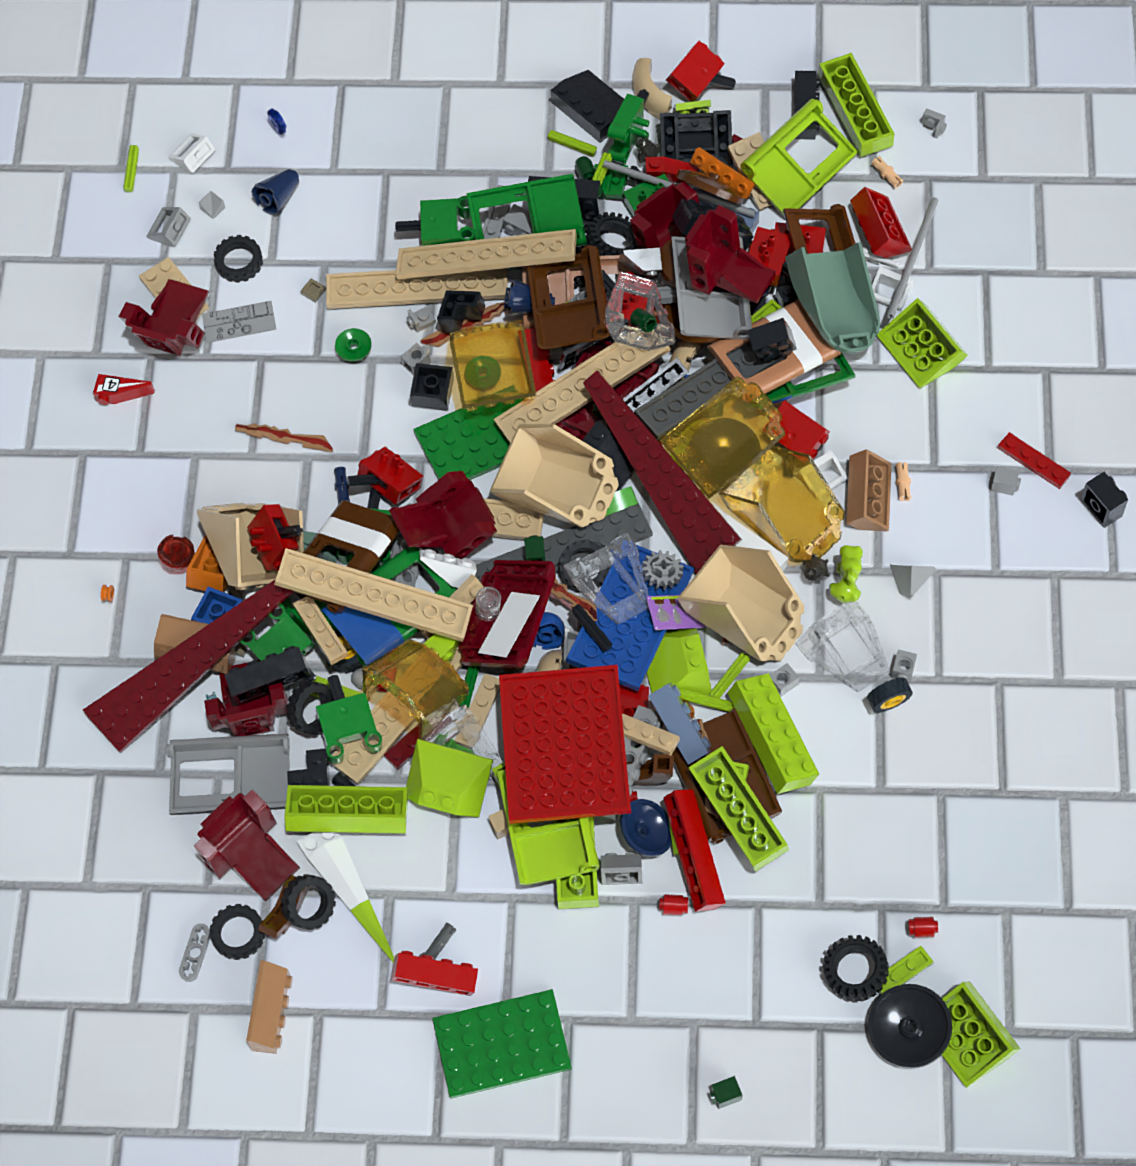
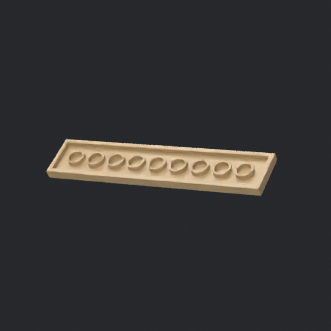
(486, 254)
(384, 289)
(568, 391)
(373, 594)
(391, 722)

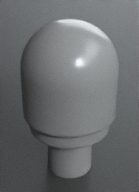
(357, 679)

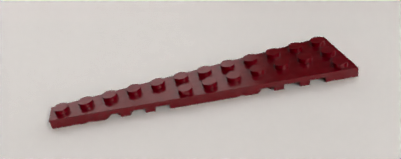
(681, 503)
(150, 692)

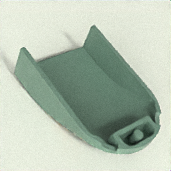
(837, 296)

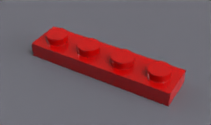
(1034, 460)

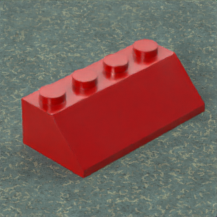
(880, 223)

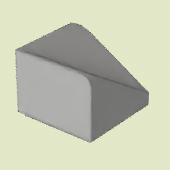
(211, 204)

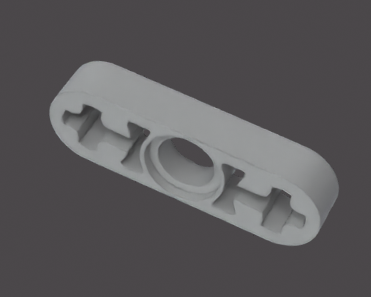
(190, 945)

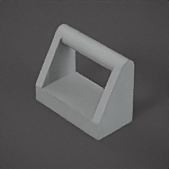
(174, 227)

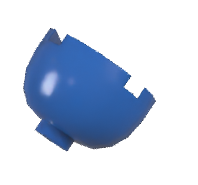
(550, 632)

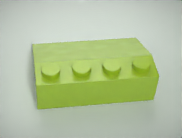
(921, 344)
(978, 1036)

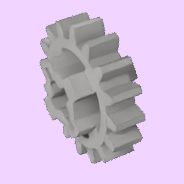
(660, 569)

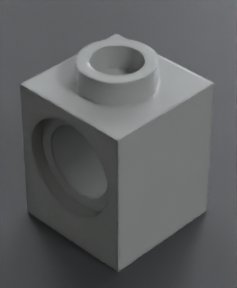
(415, 351)
(907, 659)
(788, 674)

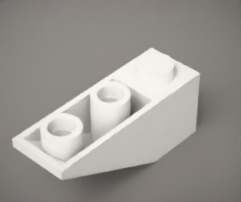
(451, 569)

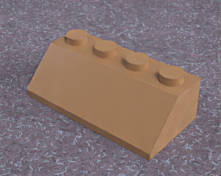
(869, 492)
(175, 630)
(268, 1008)

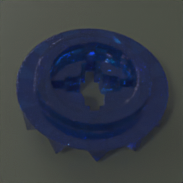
(277, 121)

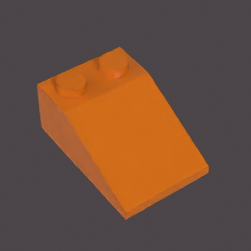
(205, 569)

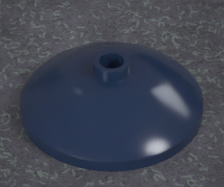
(646, 828)

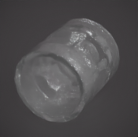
(488, 603)

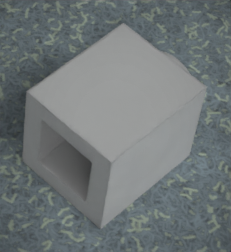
(1006, 481)

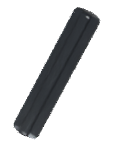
(592, 628)

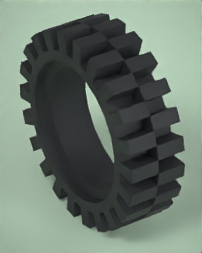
(610, 222)
(850, 946)

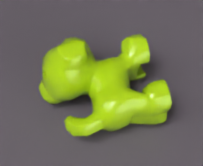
(849, 571)

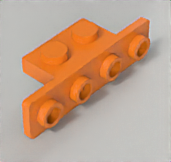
(709, 163)

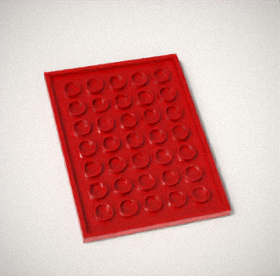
(564, 744)

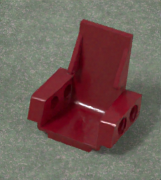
(653, 217)
(714, 261)
(172, 318)
(447, 517)
(249, 717)
(238, 840)

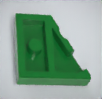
(613, 183)

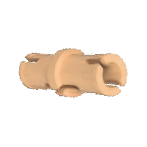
(887, 172)
(903, 481)

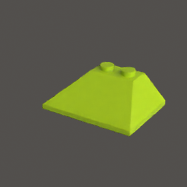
(680, 662)
(448, 779)

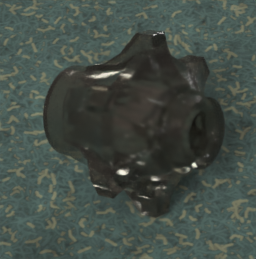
(646, 149)
(816, 568)

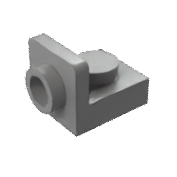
(934, 120)
(420, 319)

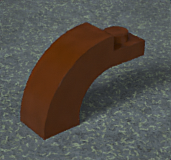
(655, 770)
(275, 922)

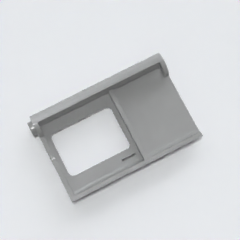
(703, 314)
(258, 765)

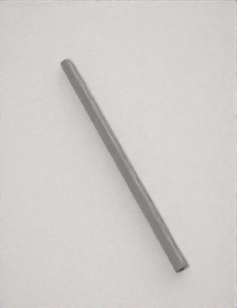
(701, 196)
(912, 258)

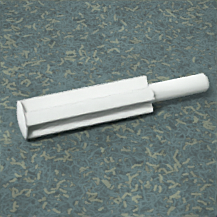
(877, 259)

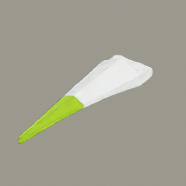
(332, 861)

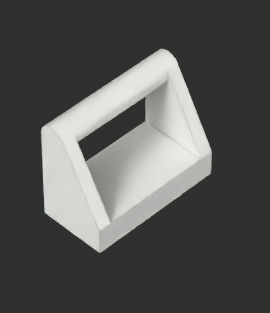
(195, 155)
(891, 280)
(829, 460)

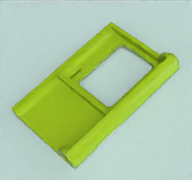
(550, 849)

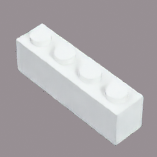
(751, 540)

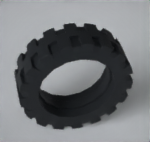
(231, 244)
(570, 550)
(296, 704)
(325, 908)
(224, 916)

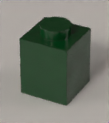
(534, 548)
(725, 1092)

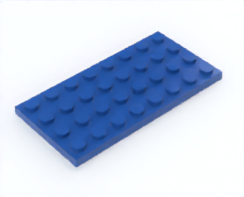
(634, 639)

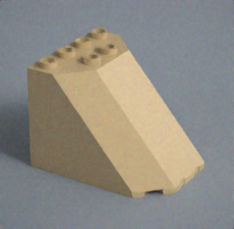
(556, 475)
(230, 541)
(746, 601)

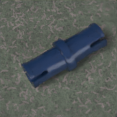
(341, 484)

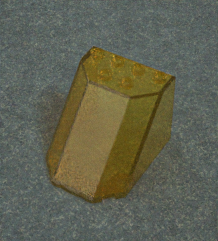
(492, 364)
(725, 435)
(787, 504)
(419, 679)

